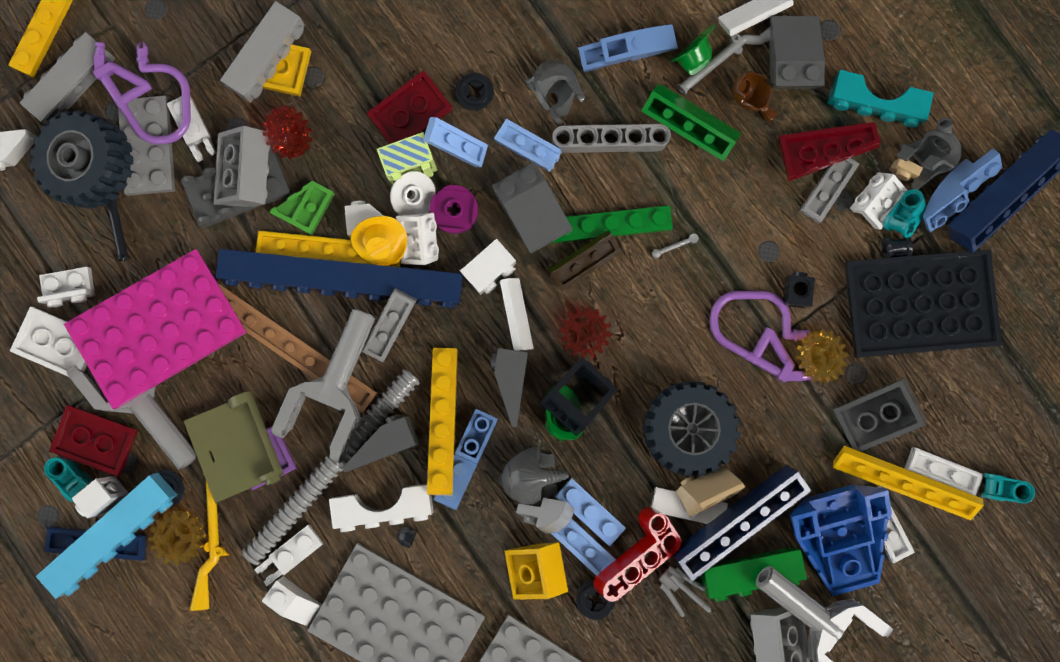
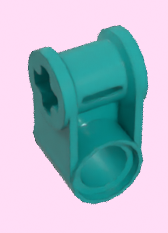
(905, 214)
(72, 478)
(1003, 489)

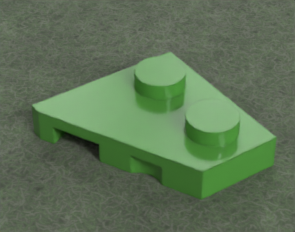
(305, 207)

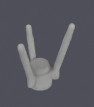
(673, 579)

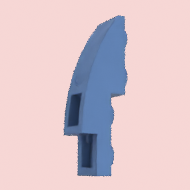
(628, 46)
(953, 191)
(468, 456)

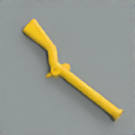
(200, 597)

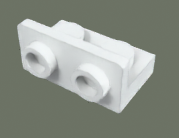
(879, 198)
(421, 239)
(66, 285)

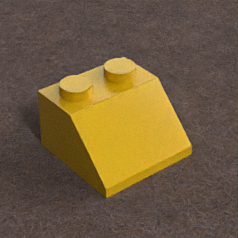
(536, 571)

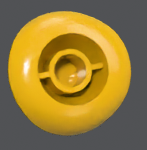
(379, 240)

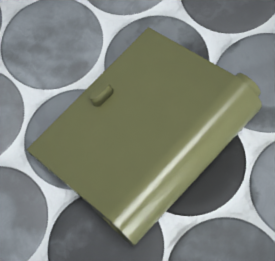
(238, 446)

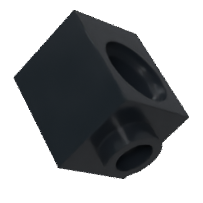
(791, 298)

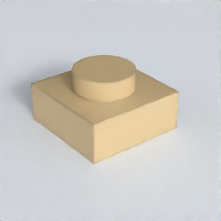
(905, 170)

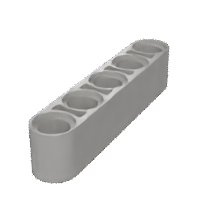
(621, 132)

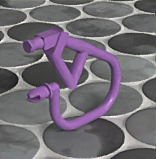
(104, 70)
(782, 374)

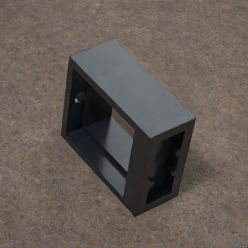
(565, 411)

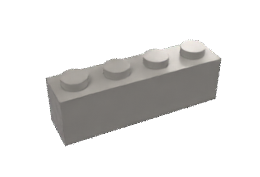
(263, 52)
(64, 81)

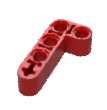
(635, 556)

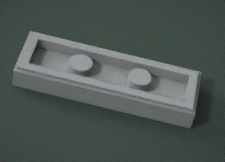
(828, 189)
(389, 325)

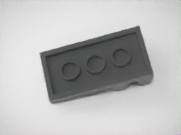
(201, 193)

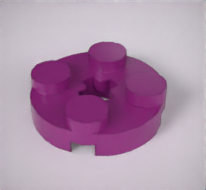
(445, 199)

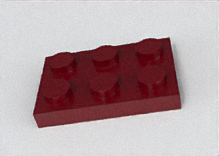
(409, 109)
(93, 440)

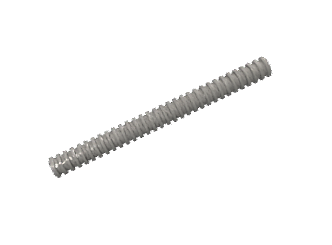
(328, 469)

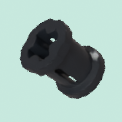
(896, 247)

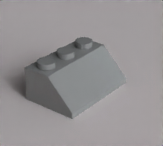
(241, 168)
(779, 636)

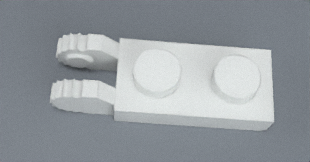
(197, 129)
(291, 553)

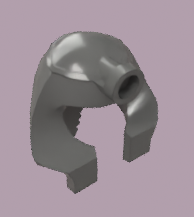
(559, 79)
(935, 152)
(527, 480)

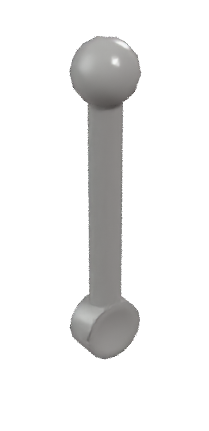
(693, 238)

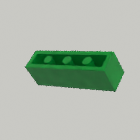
(691, 122)
(740, 574)

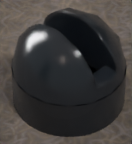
(406, 536)

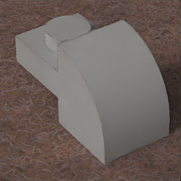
(550, 517)

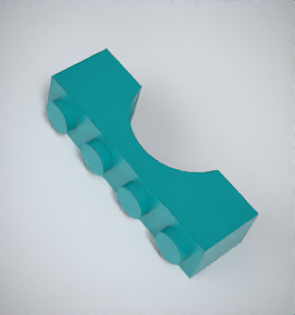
(850, 92)

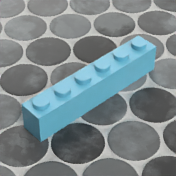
(106, 535)

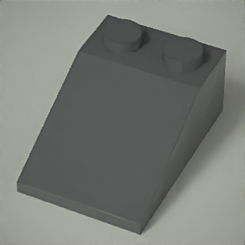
(796, 53)
(531, 207)
(510, 375)
(881, 415)
(387, 440)

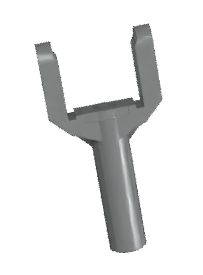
(332, 387)
(148, 413)
(825, 623)

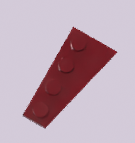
(819, 149)

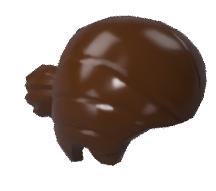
(754, 94)

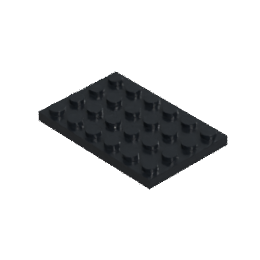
(922, 303)

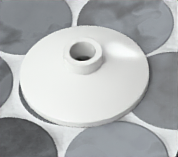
(422, 194)

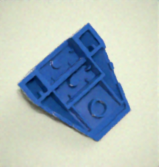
(844, 535)

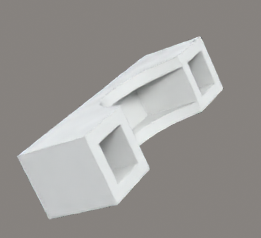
(351, 511)

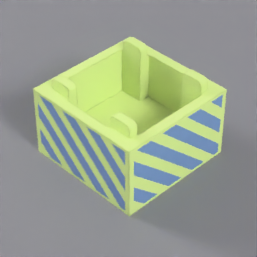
(407, 156)

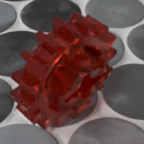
(286, 130)
(595, 337)

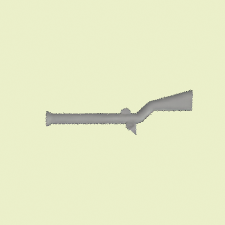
(735, 46)

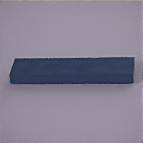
(60, 538)

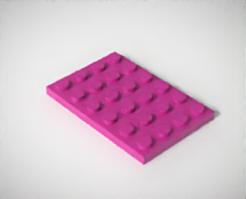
(155, 329)

